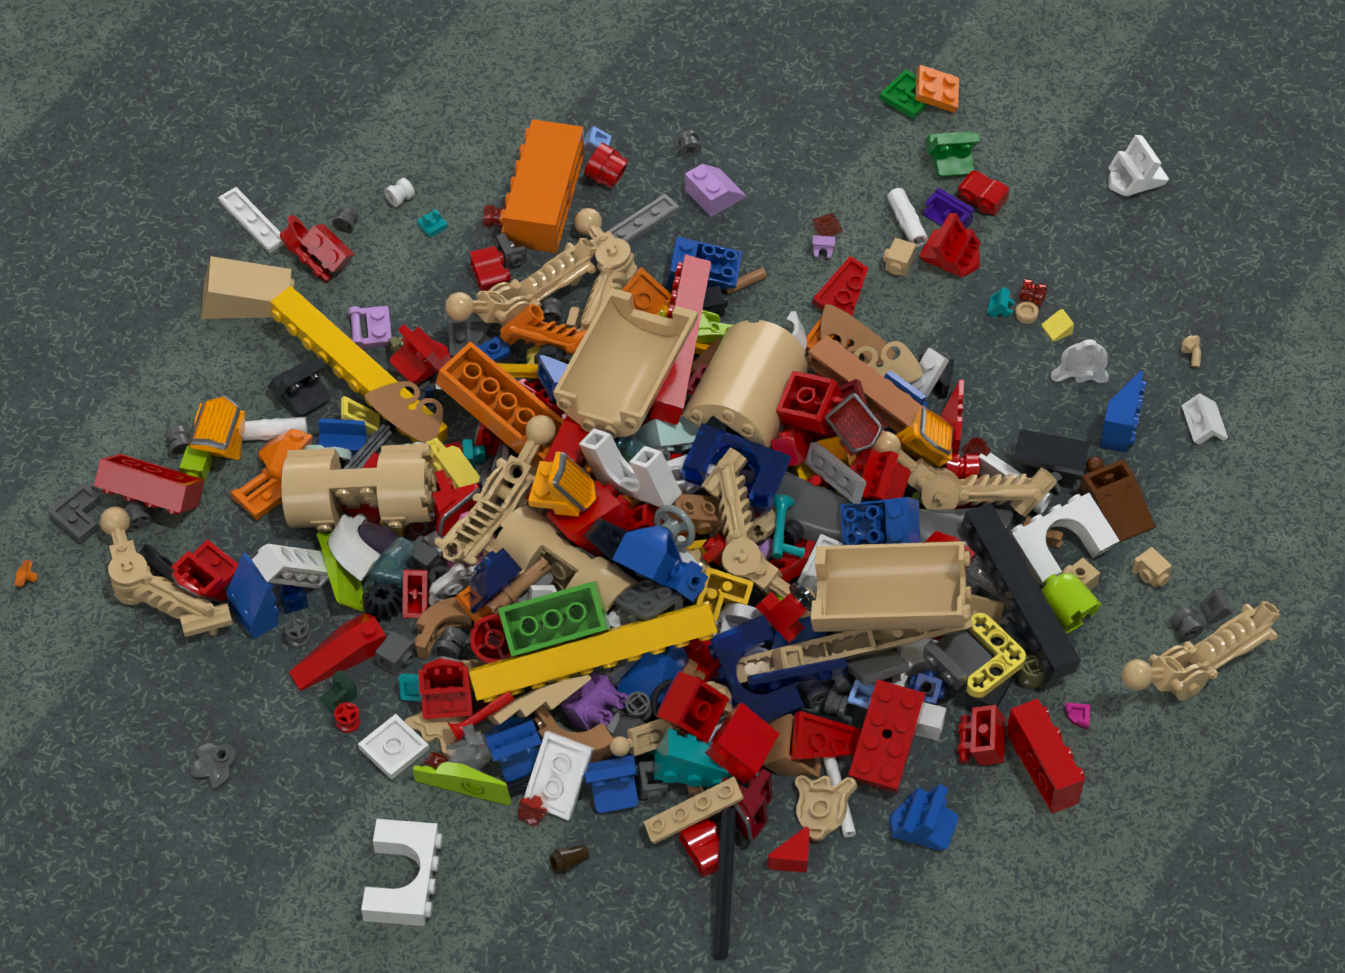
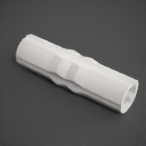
(907, 217)
(271, 428)

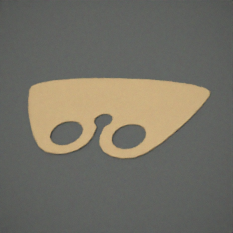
(904, 366)

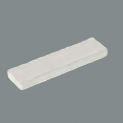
(251, 219)

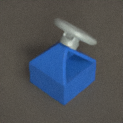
(655, 549)

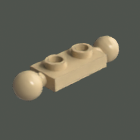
(641, 738)

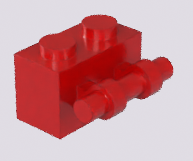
(327, 249)
(986, 734)

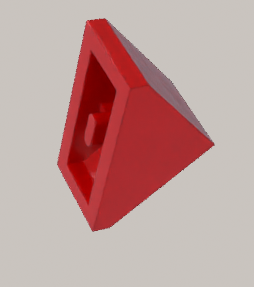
(415, 593)
(792, 854)

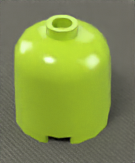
(1069, 600)

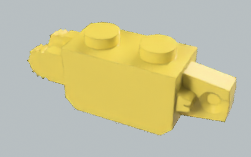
(453, 463)

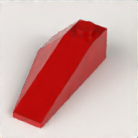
(953, 414)
(341, 650)

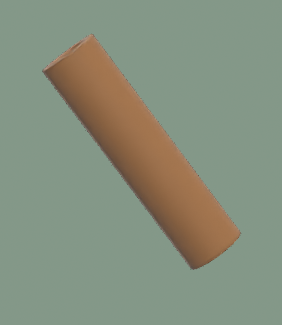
(747, 280)

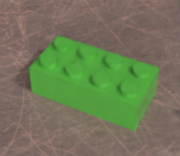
(554, 618)

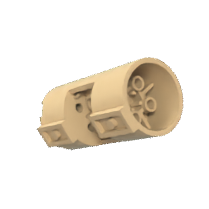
(318, 487)
(531, 535)

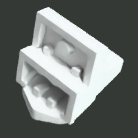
(1136, 169)

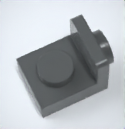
(512, 255)

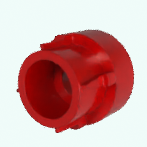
(606, 166)

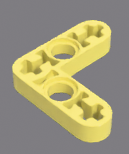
(1001, 658)

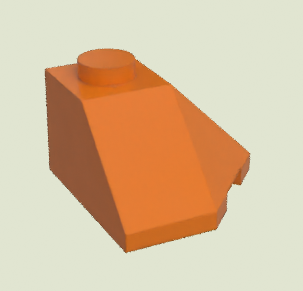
(275, 450)

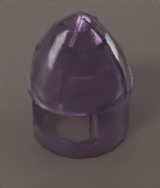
(376, 536)

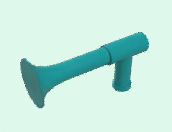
(782, 504)

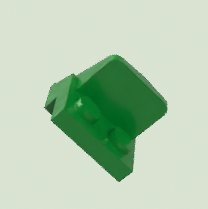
(952, 152)

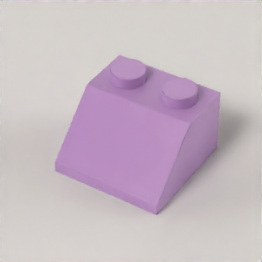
(712, 189)

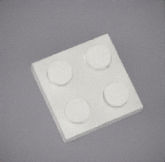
(393, 746)

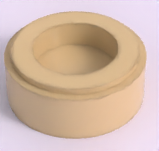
(1026, 312)

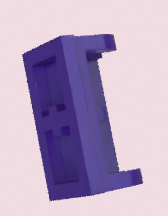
(942, 204)

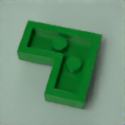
(901, 95)

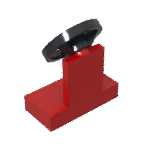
(785, 613)

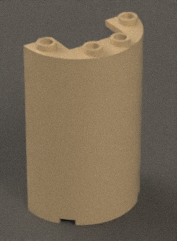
(621, 365)
(748, 380)
(891, 587)

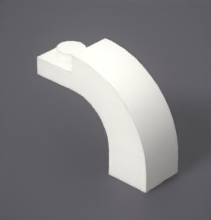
(350, 548)

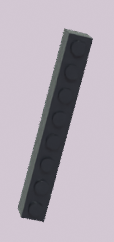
(1020, 592)

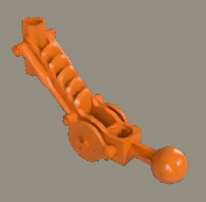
(531, 328)

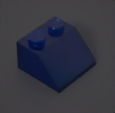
(490, 577)

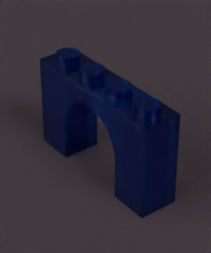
(767, 464)
(730, 648)

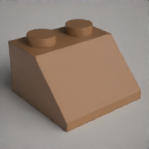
(780, 755)

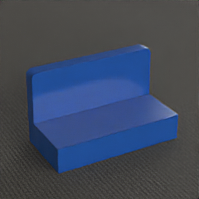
(342, 434)

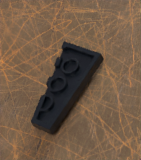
(607, 539)

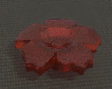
(531, 810)

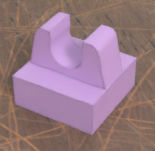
(823, 243)

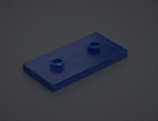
(776, 679)

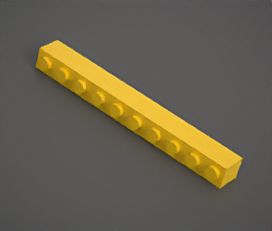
(337, 349)
(592, 651)

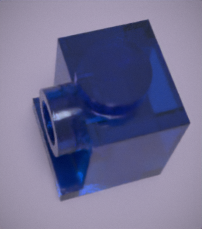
(292, 598)

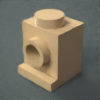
(1152, 568)

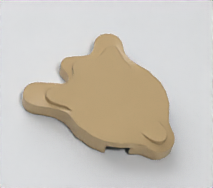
(435, 729)
(822, 805)

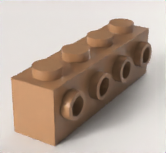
(702, 512)

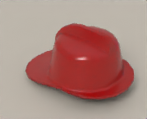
(294, 234)

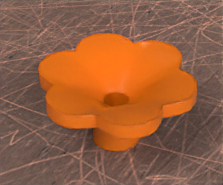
(24, 573)

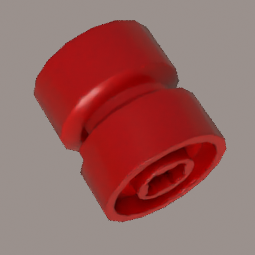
(964, 466)

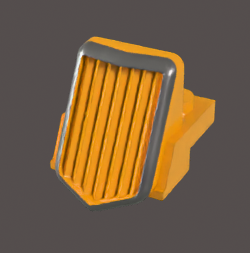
(219, 428)
(928, 438)
(562, 487)

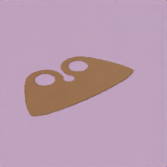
(847, 327)
(395, 409)

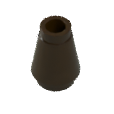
(567, 858)

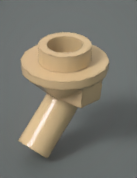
(1191, 345)

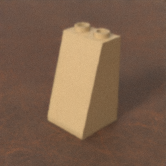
(241, 289)

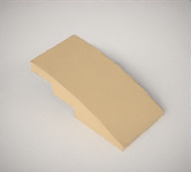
(549, 695)

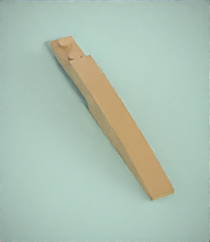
(844, 644)

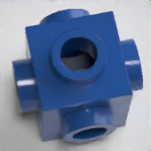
(687, 580)
(932, 677)

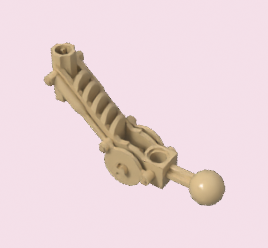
(613, 261)
(509, 299)
(944, 491)
(477, 527)
(741, 553)
(135, 583)
(1189, 667)

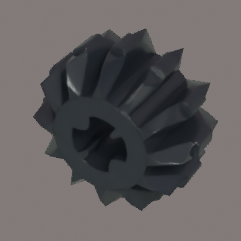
(382, 600)

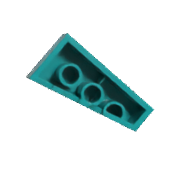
(685, 762)

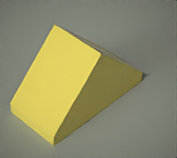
(354, 411)

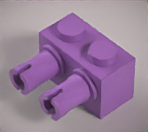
(592, 702)

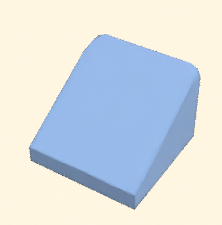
(594, 138)

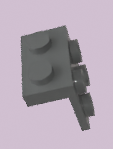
(649, 599)
(956, 657)

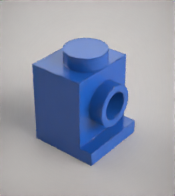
(495, 349)

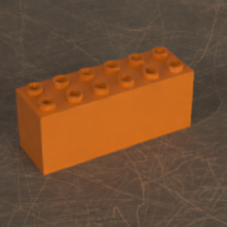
(543, 185)

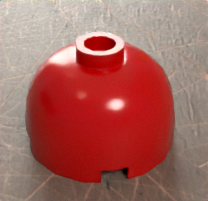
(489, 639)

